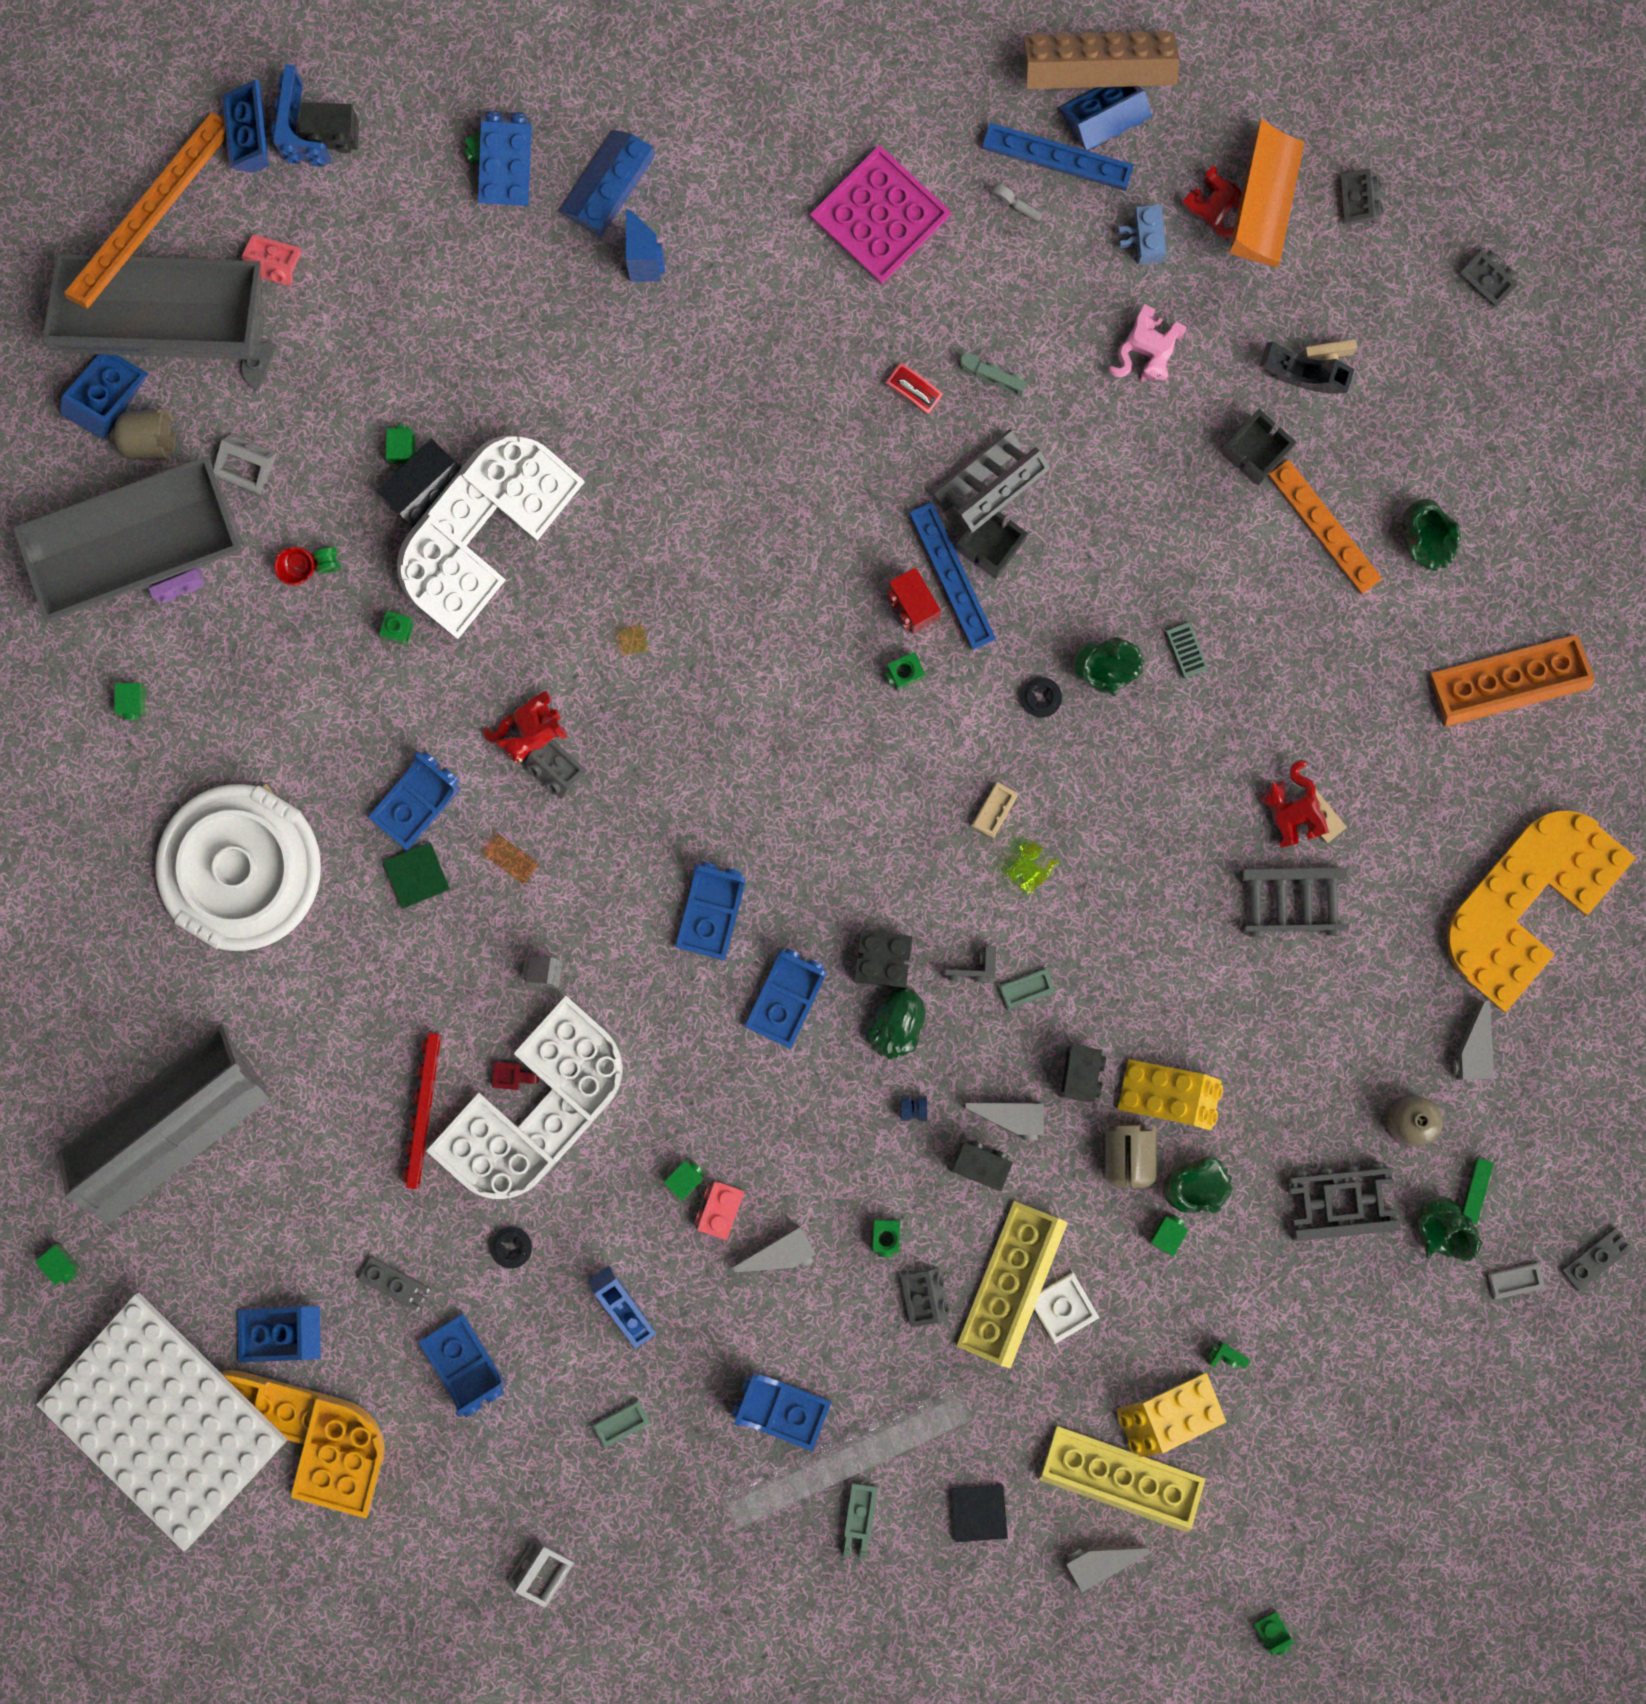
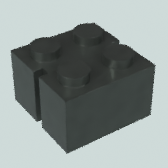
(330, 124)
(1257, 448)
(992, 544)
(883, 959)
(1082, 1073)
(982, 1166)

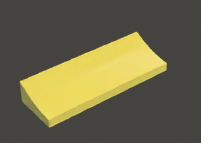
(1012, 1284)
(1122, 1479)

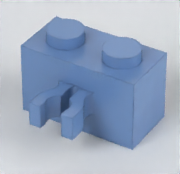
(1148, 234)

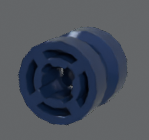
(919, 1108)

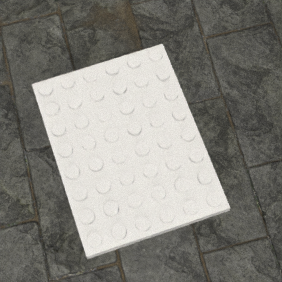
(161, 1422)

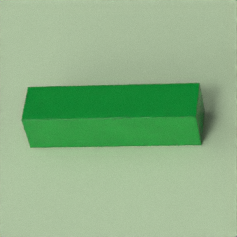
(1477, 1189)

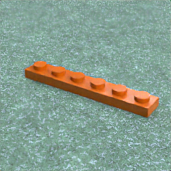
(1325, 527)

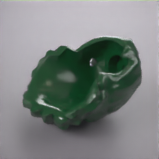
(896, 1024)
(1198, 1186)

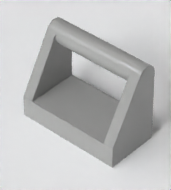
(249, 452)
(530, 1566)

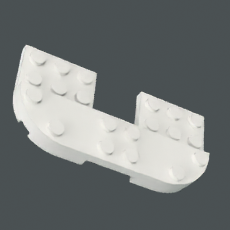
(434, 560)
(508, 1160)

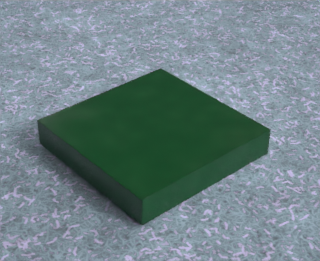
(416, 875)

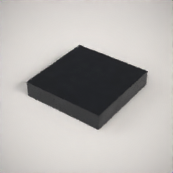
(979, 1513)

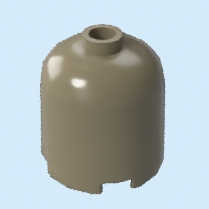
(144, 434)
(1403, 1124)

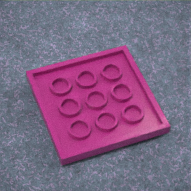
(880, 214)

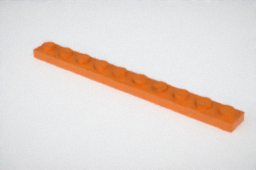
(147, 212)

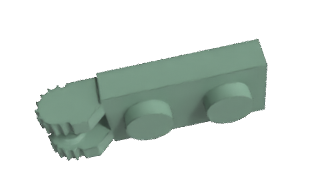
(991, 373)
(860, 1517)

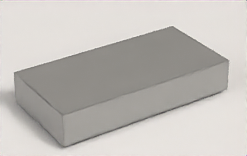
(1516, 1280)

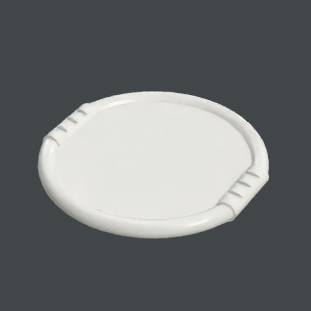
(238, 867)

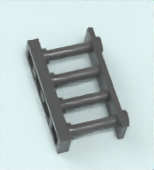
(999, 492)
(1306, 879)

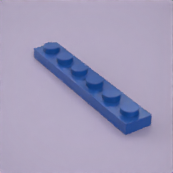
(1057, 156)
(952, 576)

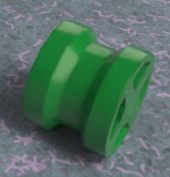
(326, 560)

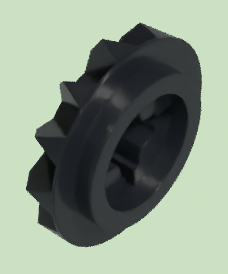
(1053, 696)
(499, 1251)

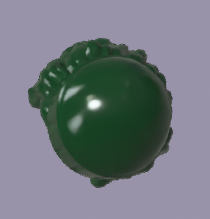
(1430, 535)
(1108, 664)
(1447, 1229)

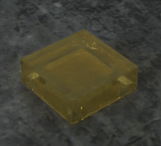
(634, 640)

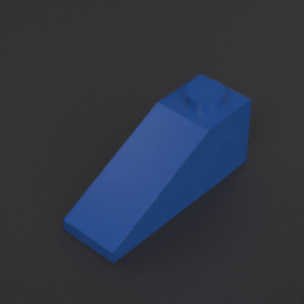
(621, 1306)

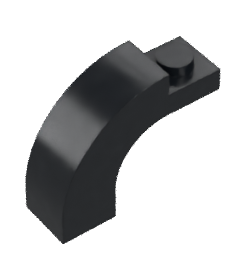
(1311, 374)

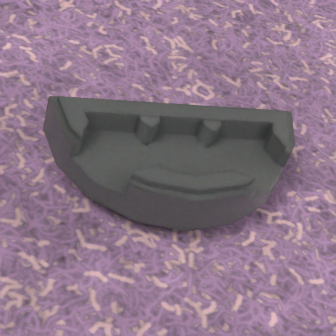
(255, 370)

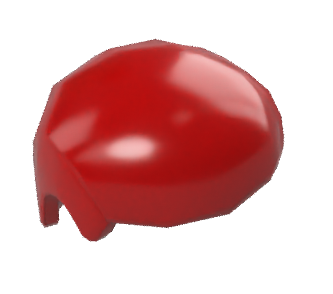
(290, 558)

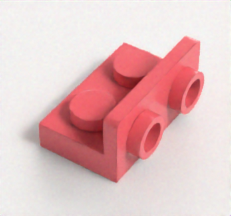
(275, 257)
(720, 1210)

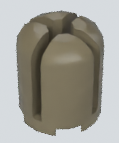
(1143, 1150)

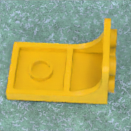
(1170, 1094)
(1171, 1417)

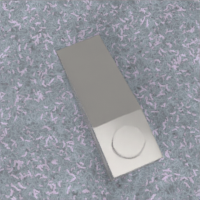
(543, 971)
(1476, 1050)
(1018, 1118)
(784, 1253)
(1098, 1564)

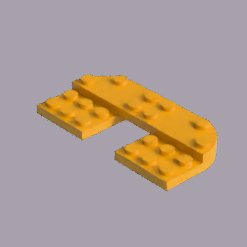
(1554, 850)
(338, 1437)

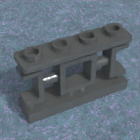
(1345, 1222)

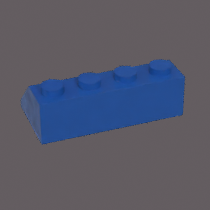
(608, 182)

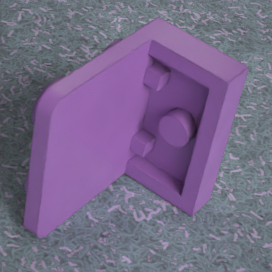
(169, 588)

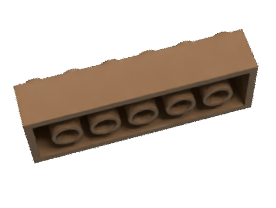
(1100, 60)

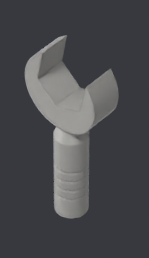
(1006, 197)

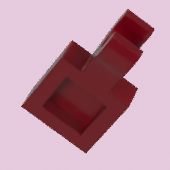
(510, 1076)

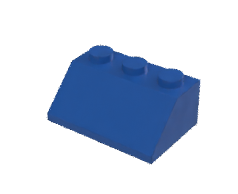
(1105, 113)
(246, 128)
(643, 252)

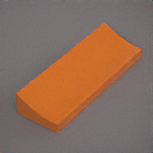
(1266, 195)
(1512, 680)

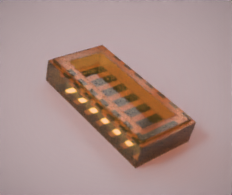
(511, 859)

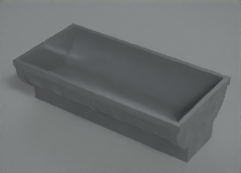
(161, 309)
(128, 539)
(161, 1127)

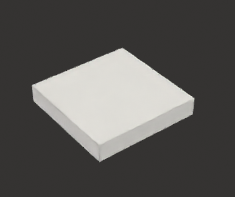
(1064, 1308)

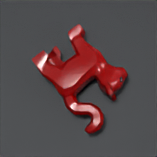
(1217, 206)
(532, 728)
(1302, 810)

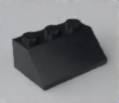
(419, 482)

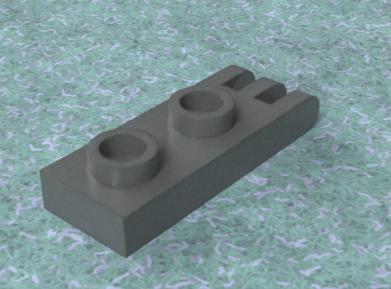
(1595, 1260)
(393, 1283)

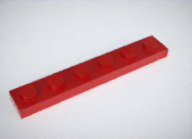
(420, 1122)

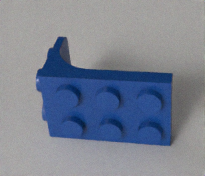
(284, 129)
(504, 158)
(415, 800)
(711, 911)
(786, 998)
(463, 1365)
(781, 1410)

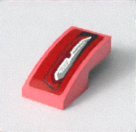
(914, 388)

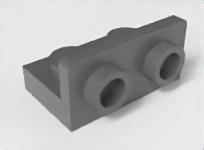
(1361, 196)
(1490, 276)
(555, 768)
(925, 1297)

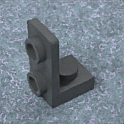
(986, 959)

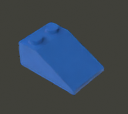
(102, 393)
(279, 1334)

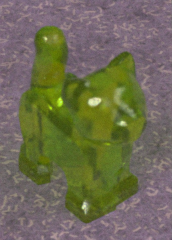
(1029, 870)

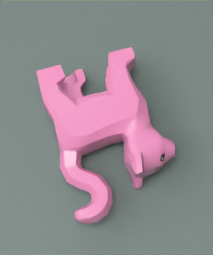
(1149, 343)

